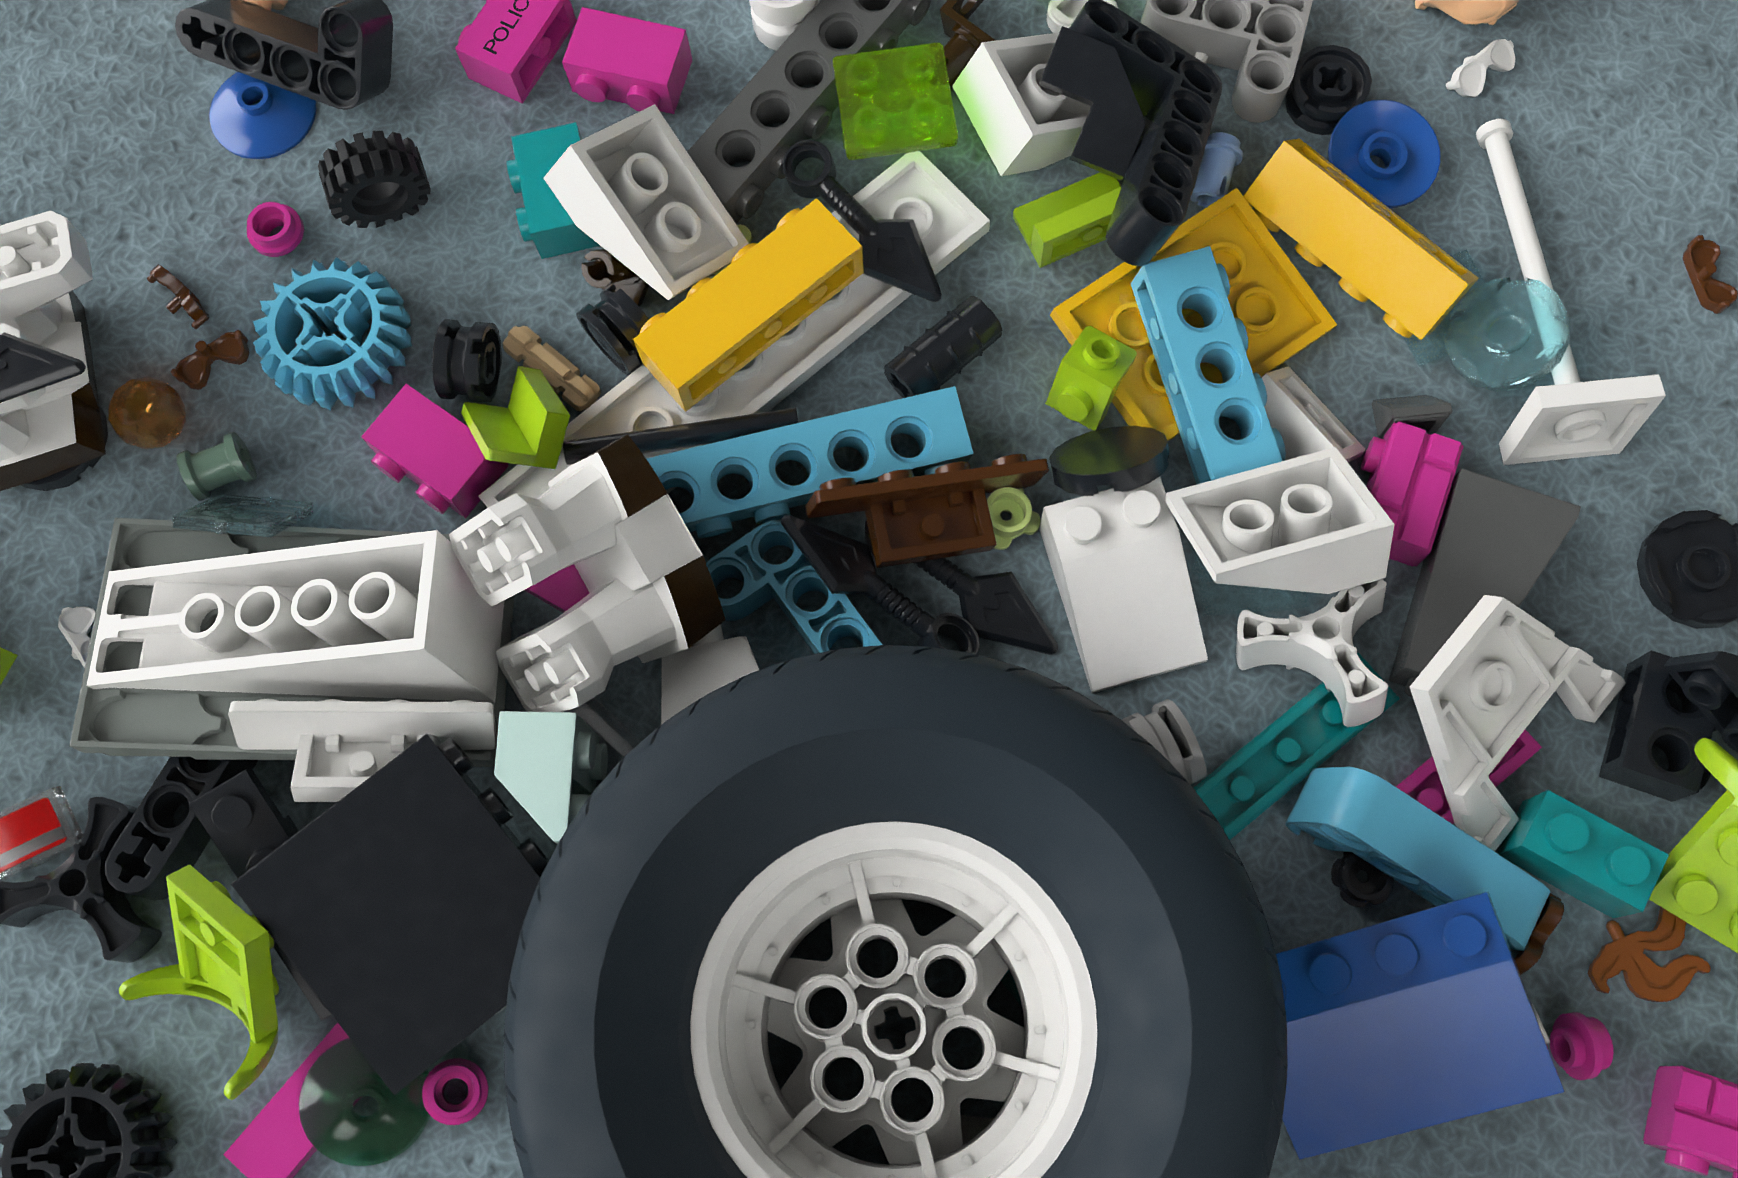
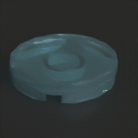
(1507, 334)

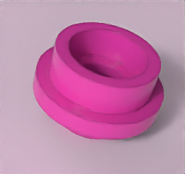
(266, 218)
(1581, 1045)
(434, 1086)

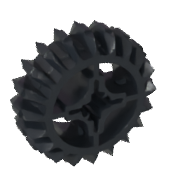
(82, 1124)

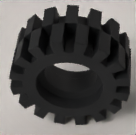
(373, 179)

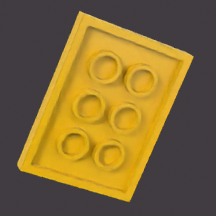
(1265, 293)

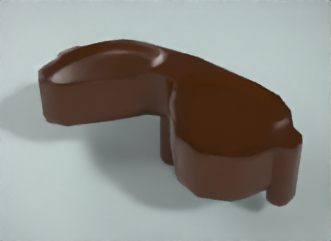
(1700, 265)
(184, 297)
(196, 368)
(1545, 925)

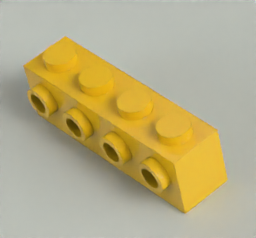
(1358, 239)
(749, 303)

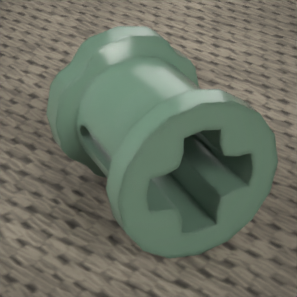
(216, 466)

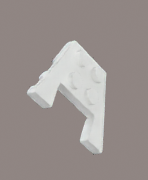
(1486, 693)

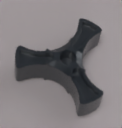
(84, 888)

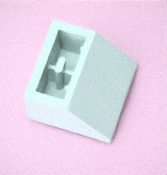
(549, 765)

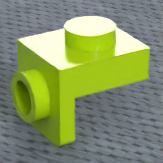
(1090, 377)

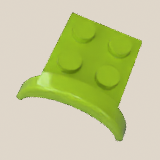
(1702, 869)
(219, 959)

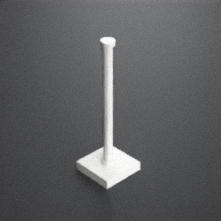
(1572, 415)

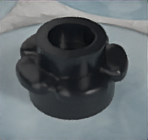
(1356, 893)

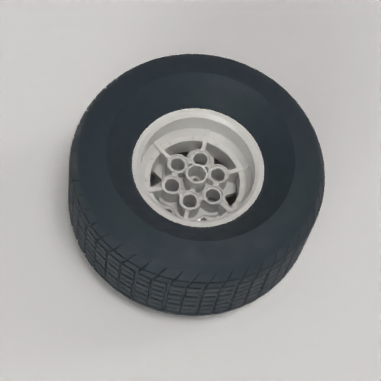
(835, 797)

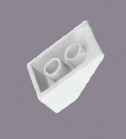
(1013, 114)
(646, 203)
(1288, 526)
(1124, 584)

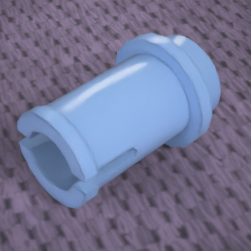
(1216, 168)

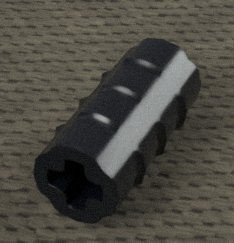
(944, 349)

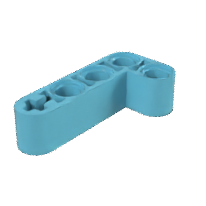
(785, 584)
(1414, 845)

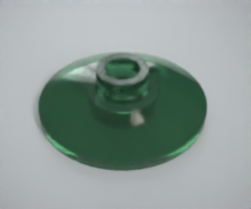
(337, 1130)

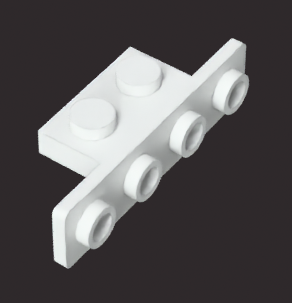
(351, 740)

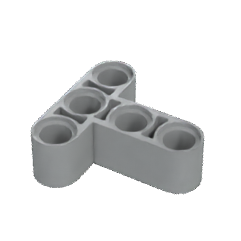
(1239, 44)

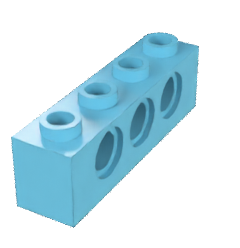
(1200, 284)

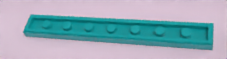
(1272, 764)

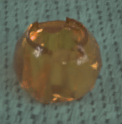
(156, 426)

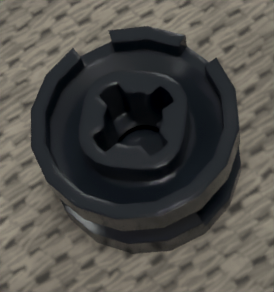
(1326, 87)
(613, 326)
(466, 360)

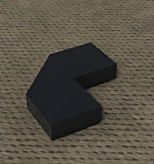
(1095, 76)

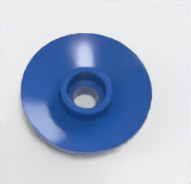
(259, 129)
(1398, 138)

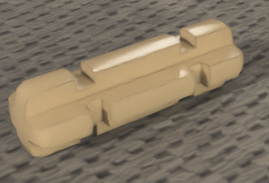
(560, 372)

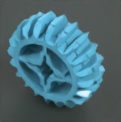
(323, 364)

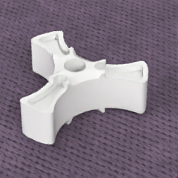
(1323, 647)

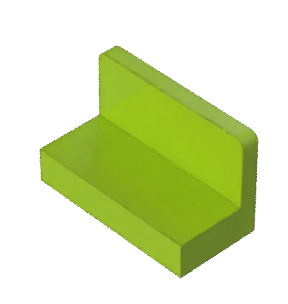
(1068, 218)
(526, 431)

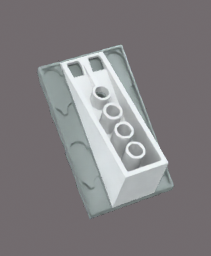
(283, 618)

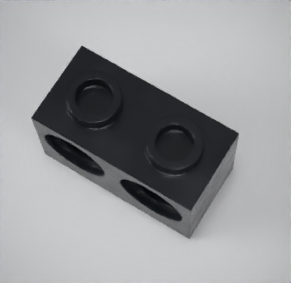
(1648, 719)

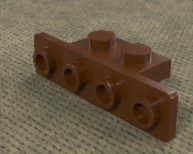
(927, 514)

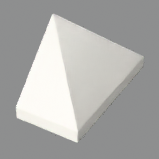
(1304, 419)

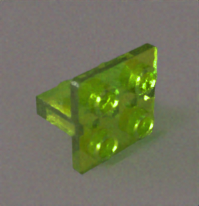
(894, 101)

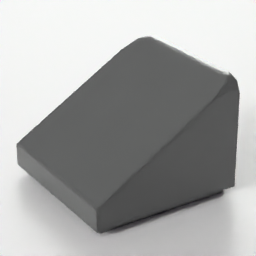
(1419, 411)

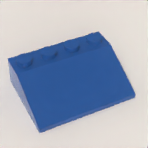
(1407, 1028)

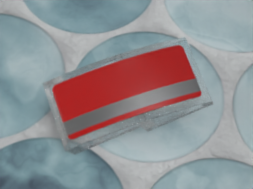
(36, 832)

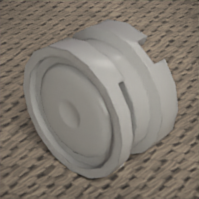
(1172, 737)

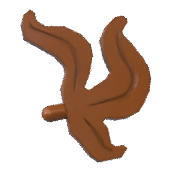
(1640, 973)

